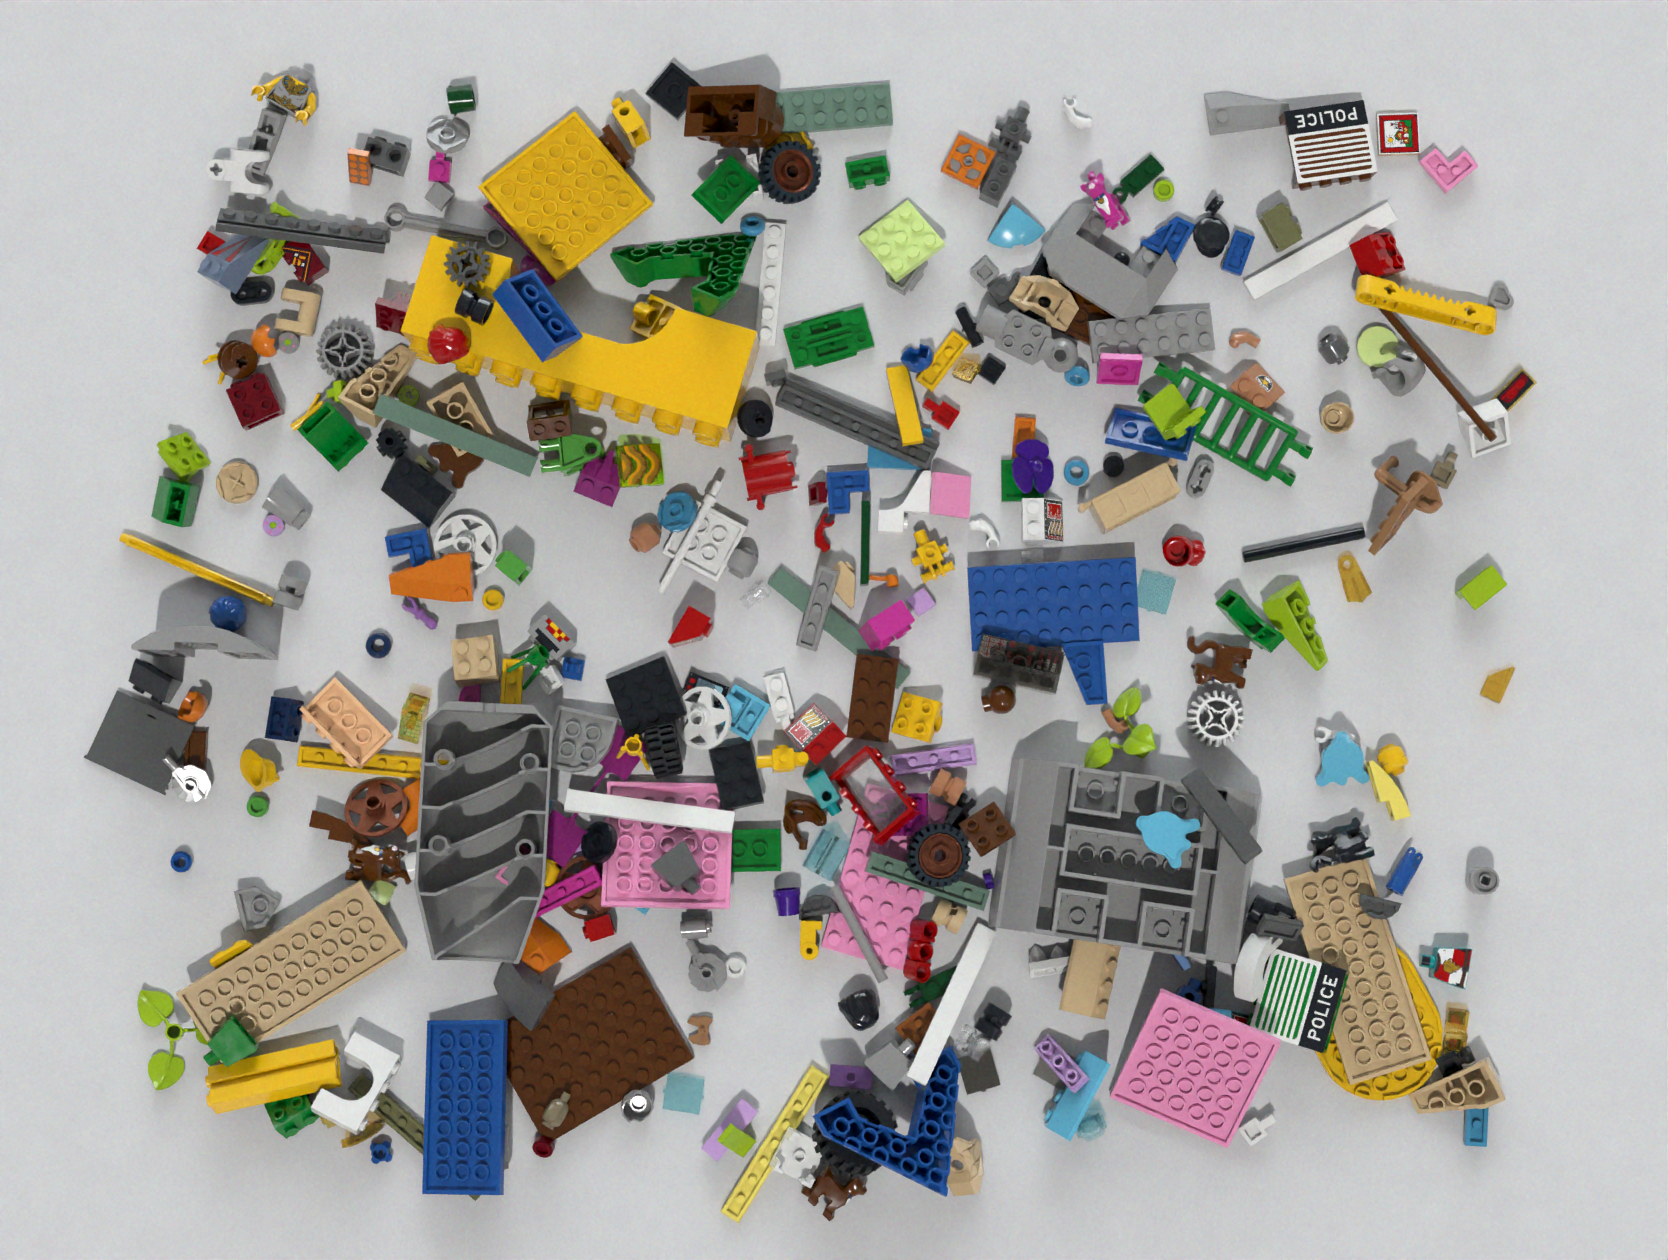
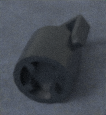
(1264, 906)

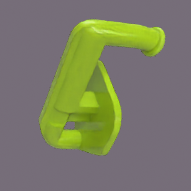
(273, 250)

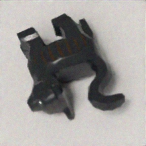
(1342, 842)

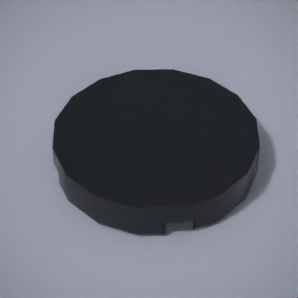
(599, 842)

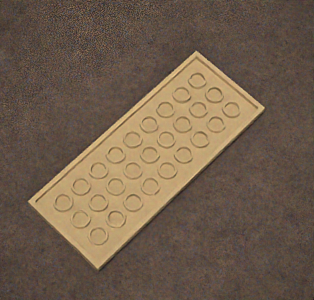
(295, 966)
(1376, 1018)

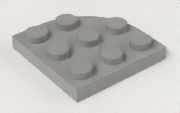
(580, 739)

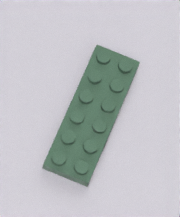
(836, 108)

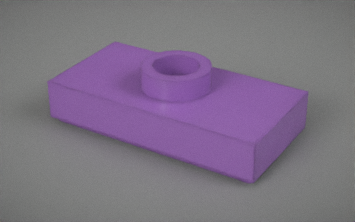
(850, 1076)

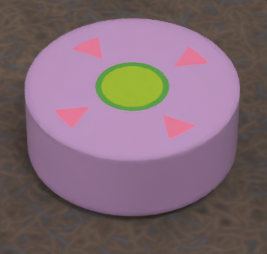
(273, 525)

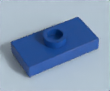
(1237, 253)

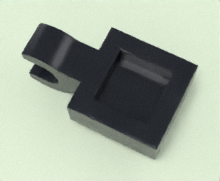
(960, 812)

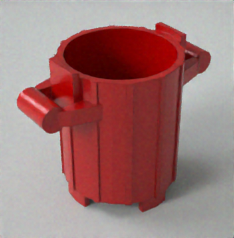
(767, 474)

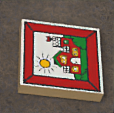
(1398, 134)

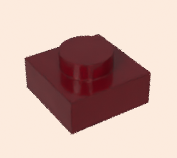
(817, 493)

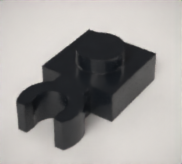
(1452, 1062)

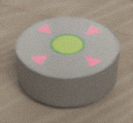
(288, 342)

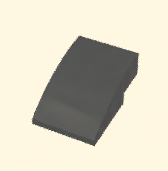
(523, 993)

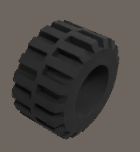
(663, 750)

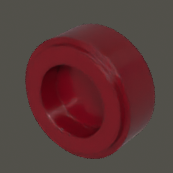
(543, 1146)

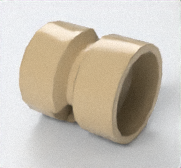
(948, 915)

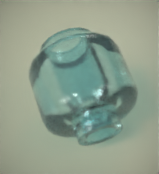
(1091, 1126)

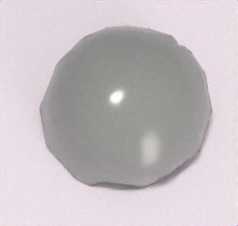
(636, 1106)

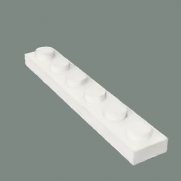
(770, 283)

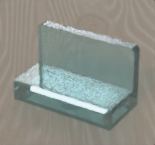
(826, 855)

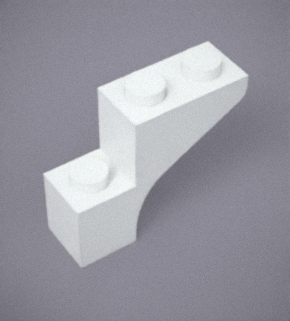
(916, 503)

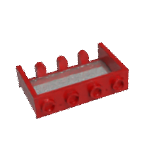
(875, 794)

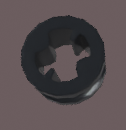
(1214, 206)

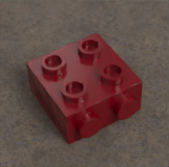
(254, 401)

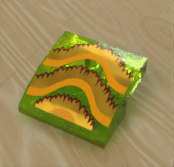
(639, 465)

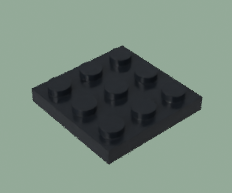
(645, 696)

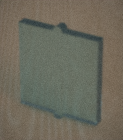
(1155, 592)
(683, 1094)

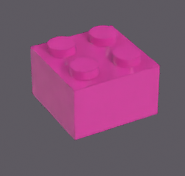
(890, 623)

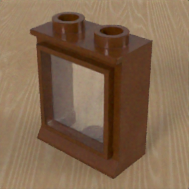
(549, 420)

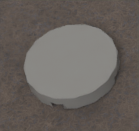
(446, 136)

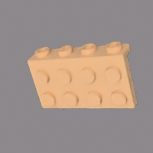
(346, 724)

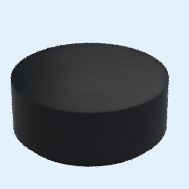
(1113, 466)

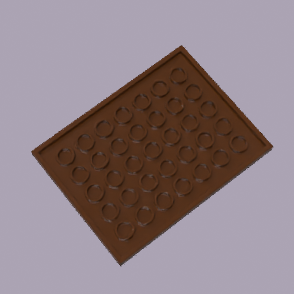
(595, 1044)

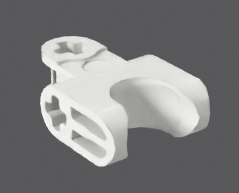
(238, 170)

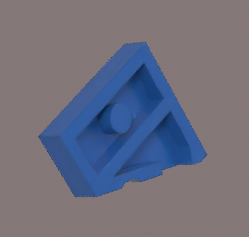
(1170, 237)

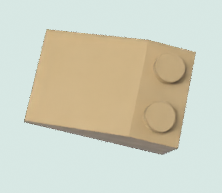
(459, 408)

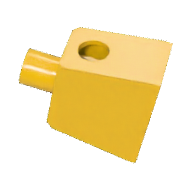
(630, 122)

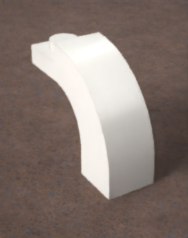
(1251, 964)

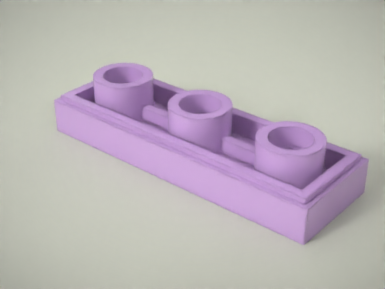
(1068, 1070)
(740, 1117)

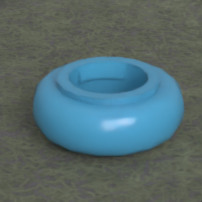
(752, 226)
(1077, 381)
(1085, 470)

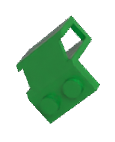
(332, 436)

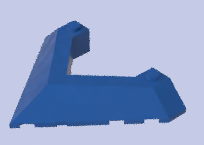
(927, 1147)

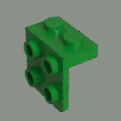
(291, 1114)

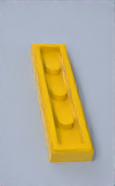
(904, 405)

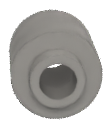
(695, 928)

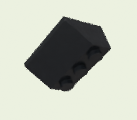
(417, 491)

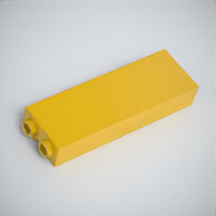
(274, 1076)

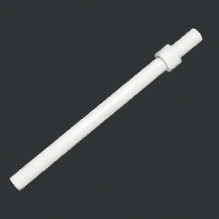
(709, 500)

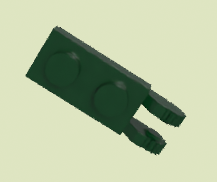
(932, 988)

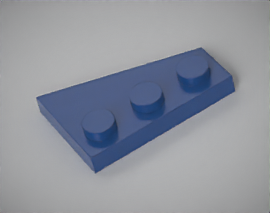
(1088, 668)

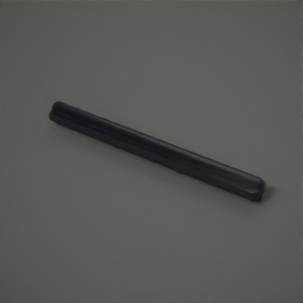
(1303, 544)

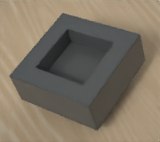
(775, 378)

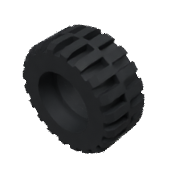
(842, 1158)

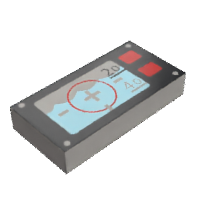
(695, 680)

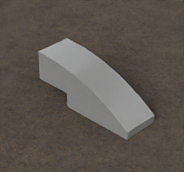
(267, 136)

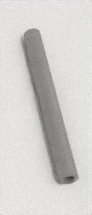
(858, 933)

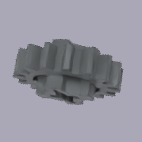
(471, 255)

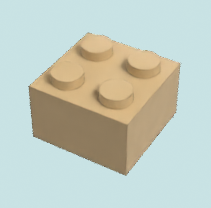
(475, 661)

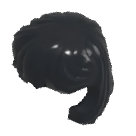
(860, 1009)

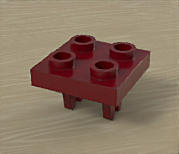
(392, 313)

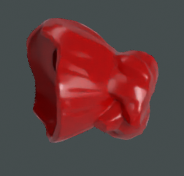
(1182, 551)

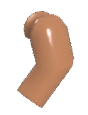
(1243, 337)
(1113, 723)

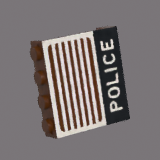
(1330, 144)

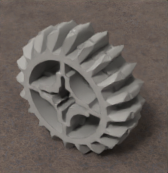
(336, 351)

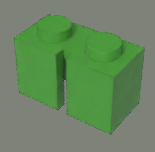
(512, 567)

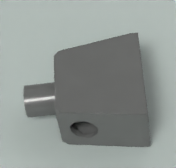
(678, 869)

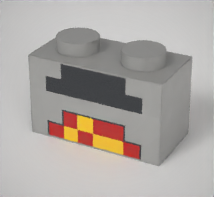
(551, 637)

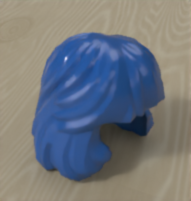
(228, 613)

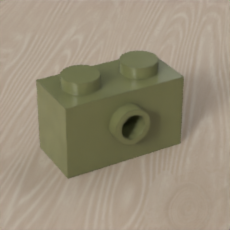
(1280, 227)

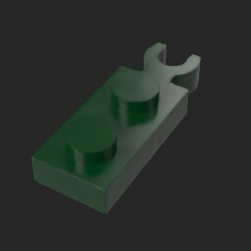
(1139, 178)

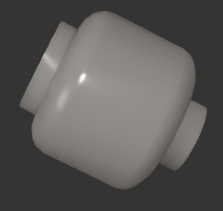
(742, 562)

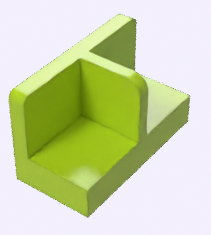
(1482, 587)

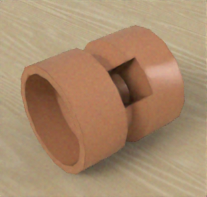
(947, 787)

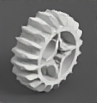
(1230, 707)

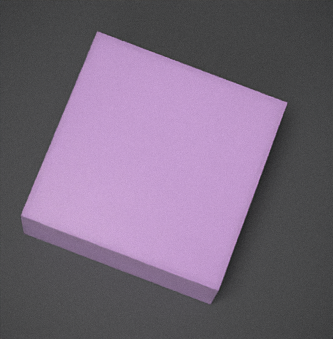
(921, 602)

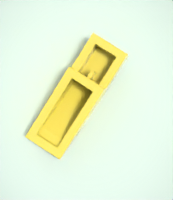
(1387, 791)

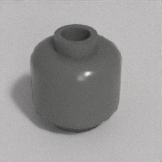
(1333, 349)

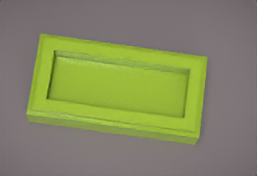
(736, 1140)

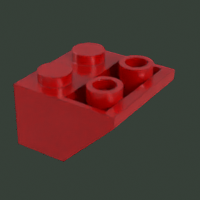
(1377, 255)

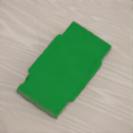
(828, 338)

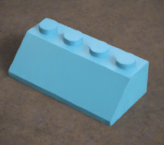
(1072, 1107)

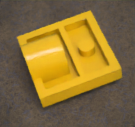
(651, 316)
(917, 717)

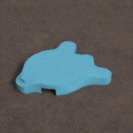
(1340, 761)
(1166, 833)

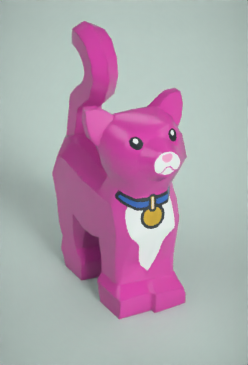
(1105, 202)

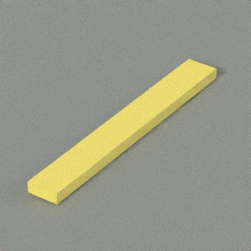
(759, 1167)

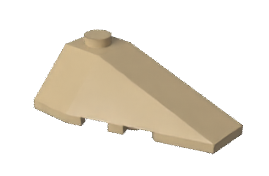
(383, 378)
(1466, 1089)

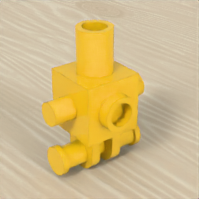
(929, 555)
(782, 759)

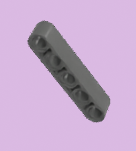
(1221, 815)

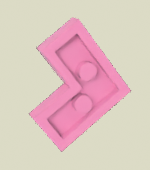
(1445, 173)

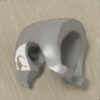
(1411, 372)

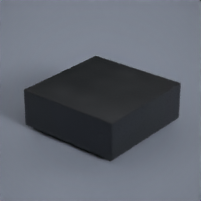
(991, 370)

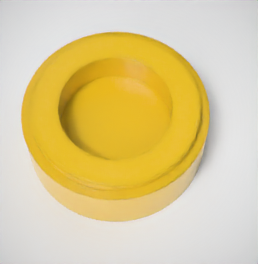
(493, 600)

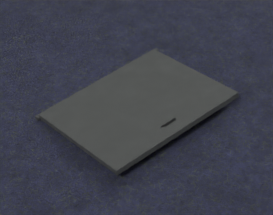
(137, 743)

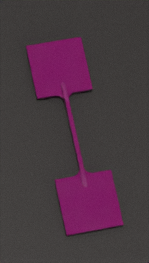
(563, 833)

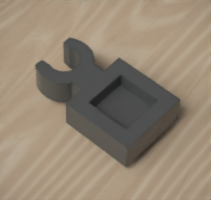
(1003, 289)

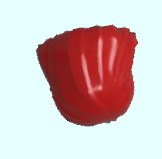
(447, 344)

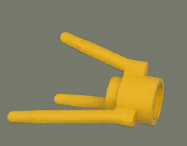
(634, 747)

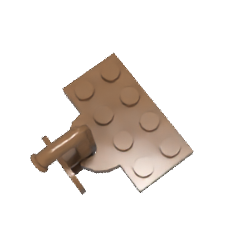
(1417, 493)

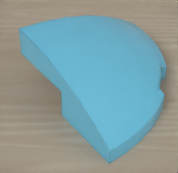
(1015, 229)

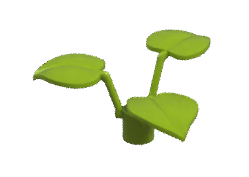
(1138, 743)
(164, 1068)

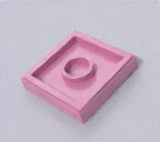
(950, 495)

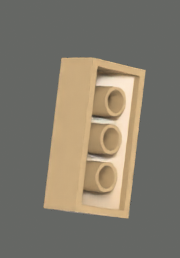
(1089, 978)

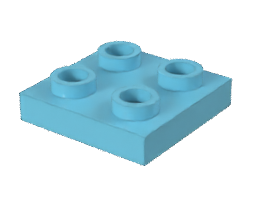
(746, 712)

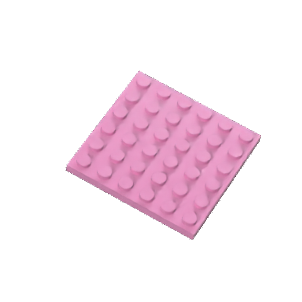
(628, 873)
(1194, 1068)

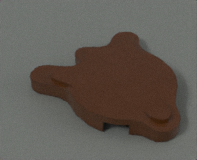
(461, 465)

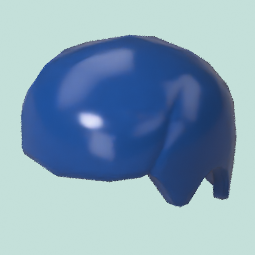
(917, 359)

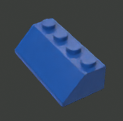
(537, 315)

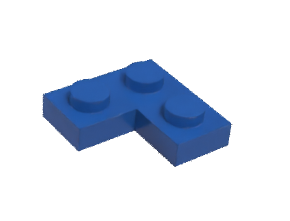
(840, 485)
(413, 543)

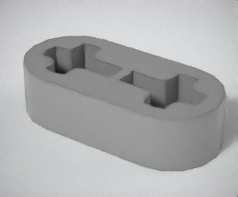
(1203, 481)

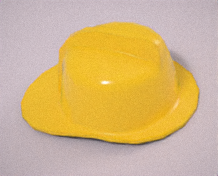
(257, 770)

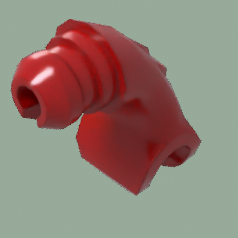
(819, 538)

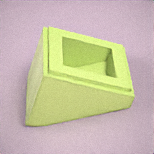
(382, 891)

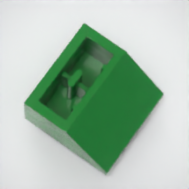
(175, 502)

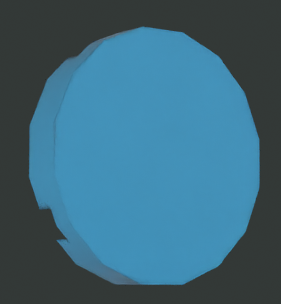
(677, 511)

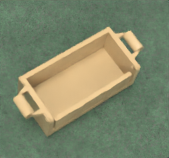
(1133, 497)

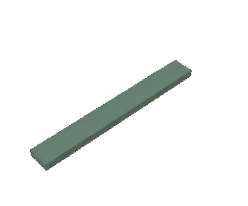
(455, 435)
(834, 625)

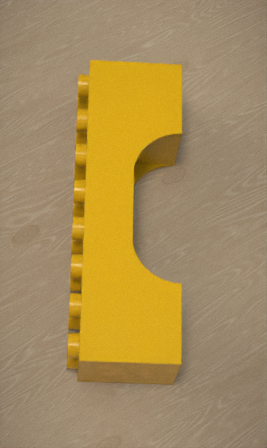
(680, 377)

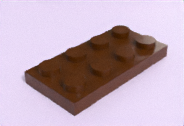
(872, 698)

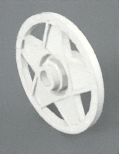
(467, 541)
(704, 718)

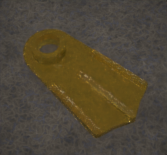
(1353, 580)

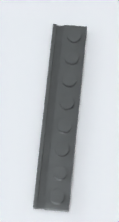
(301, 230)
(853, 423)

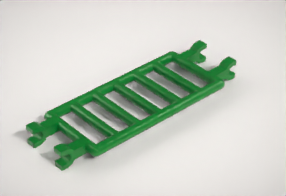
(1289, 442)

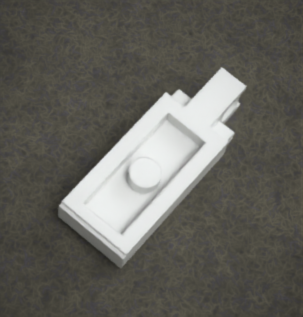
(779, 699)

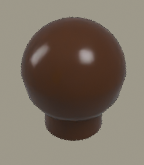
(999, 700)

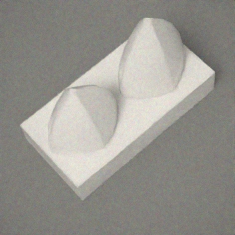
(1041, 966)

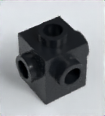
(398, 447)

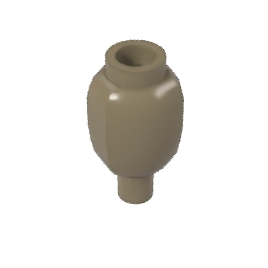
(556, 1111)

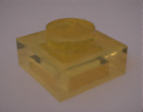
(966, 370)

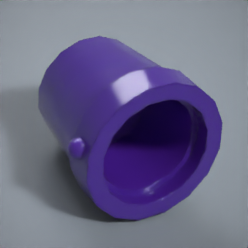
(787, 900)

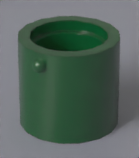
(461, 99)

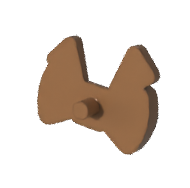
(703, 1024)

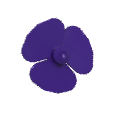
(1030, 463)

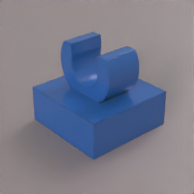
(573, 668)

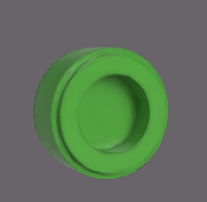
(257, 806)

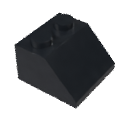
(153, 681)

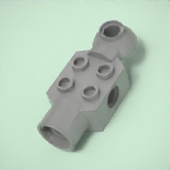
(1026, 338)

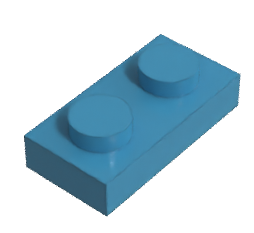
(1476, 1127)

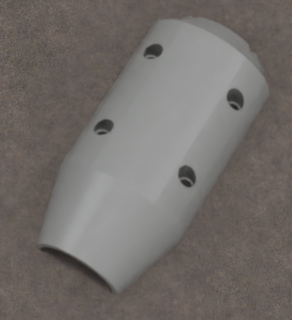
(483, 812)

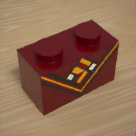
(305, 260)

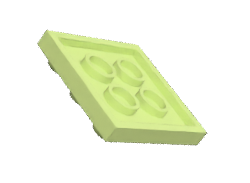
(902, 241)

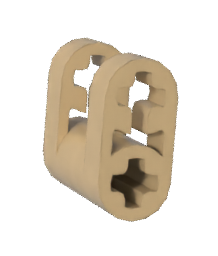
(307, 314)

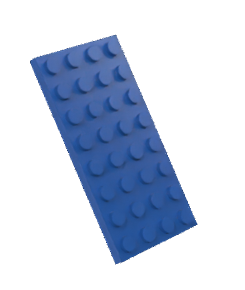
(1055, 602)
(465, 1107)

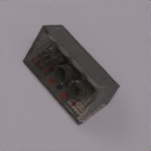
(1018, 664)

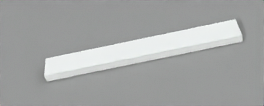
(1319, 251)
(649, 811)
(951, 1004)

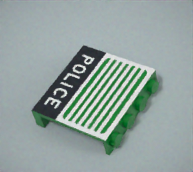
(1299, 1000)

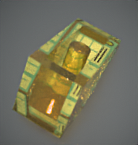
(412, 717)

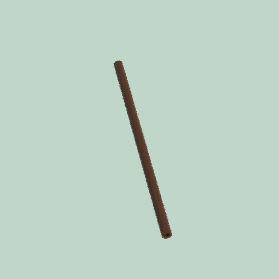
(1439, 374)

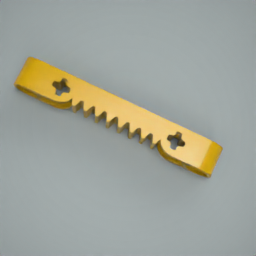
(1373, 292)

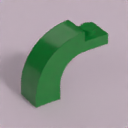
(1249, 623)

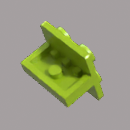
(182, 456)

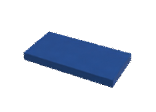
(1139, 433)

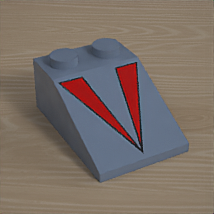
(232, 261)

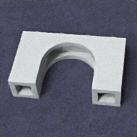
(353, 1114)

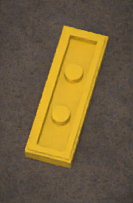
(943, 361)
(511, 682)

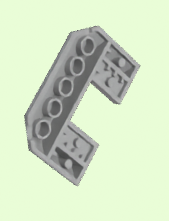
(1100, 277)

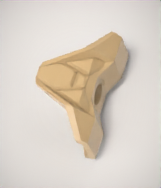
(1062, 305)
(969, 1178)

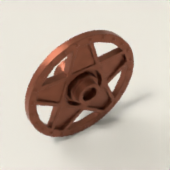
(376, 808)
(592, 898)

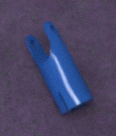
(1404, 872)

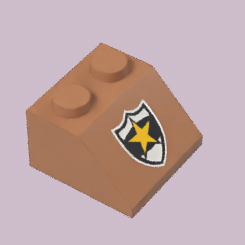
(1256, 388)

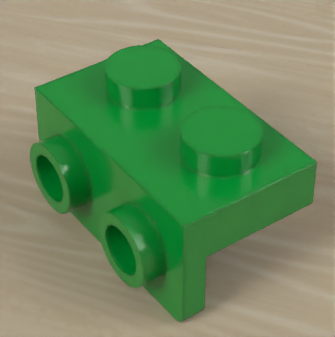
(867, 172)

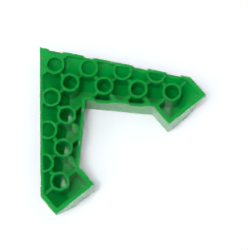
(717, 257)

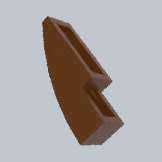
(338, 828)

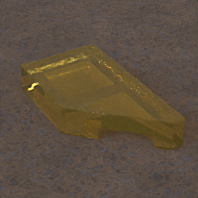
(1496, 685)

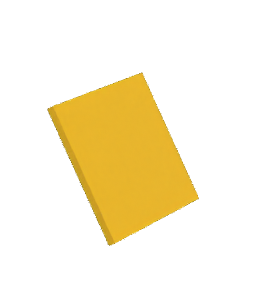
(565, 196)

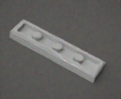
(818, 608)

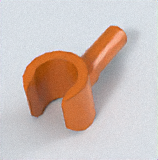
(892, 580)

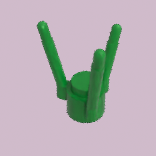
(536, 656)

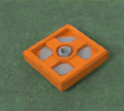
(968, 162)

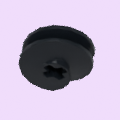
(755, 418)

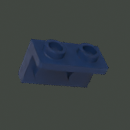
(284, 719)

